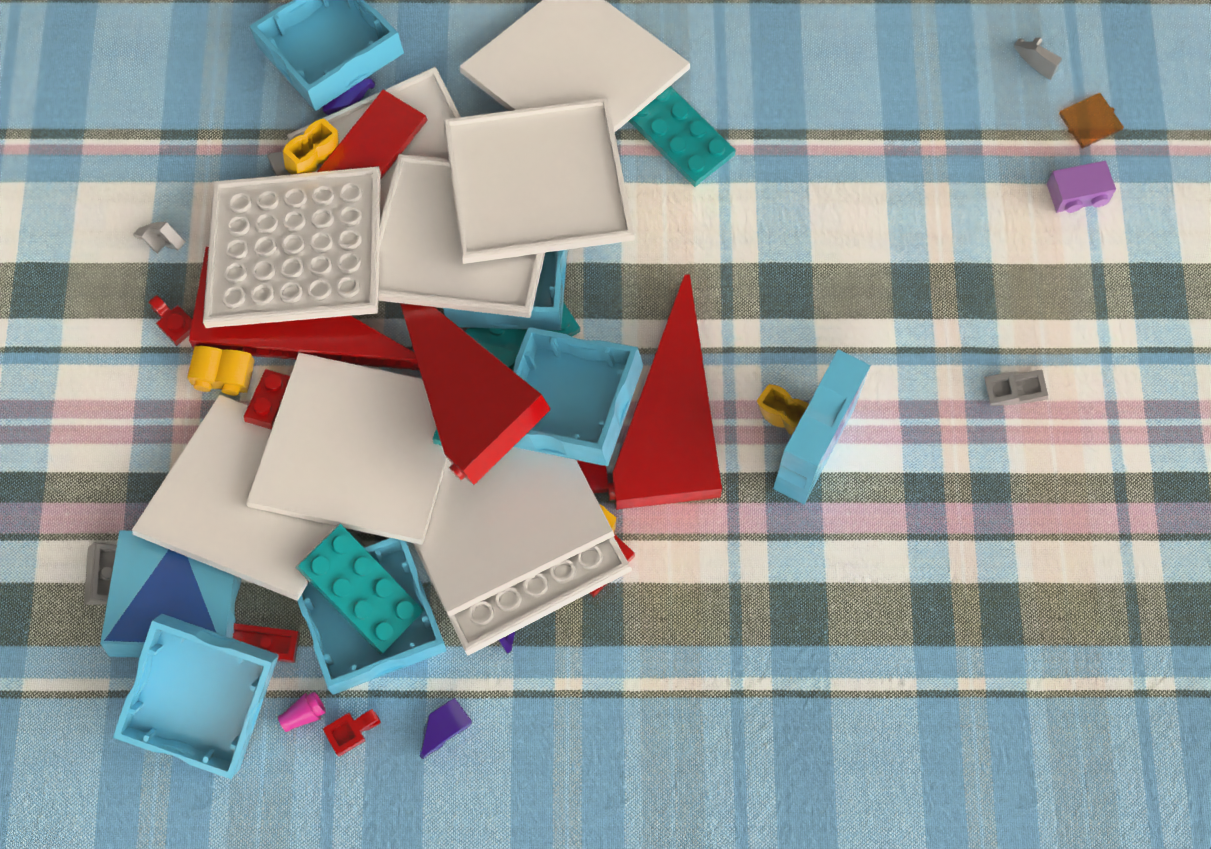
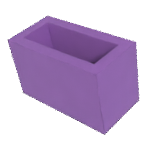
(1081, 187)

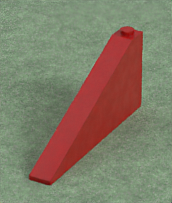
(330, 338)
(473, 396)
(671, 437)

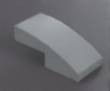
(1016, 389)

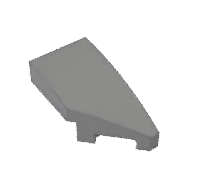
(1038, 57)
(160, 235)

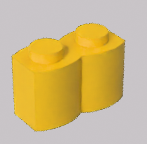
(311, 149)
(220, 369)
(780, 408)

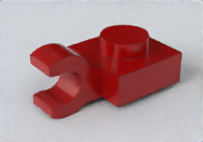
(173, 322)
(347, 733)

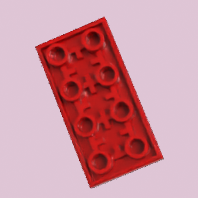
(377, 136)

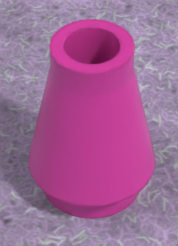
(302, 712)

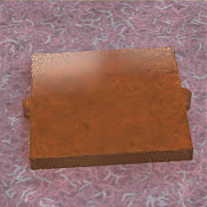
(1091, 120)

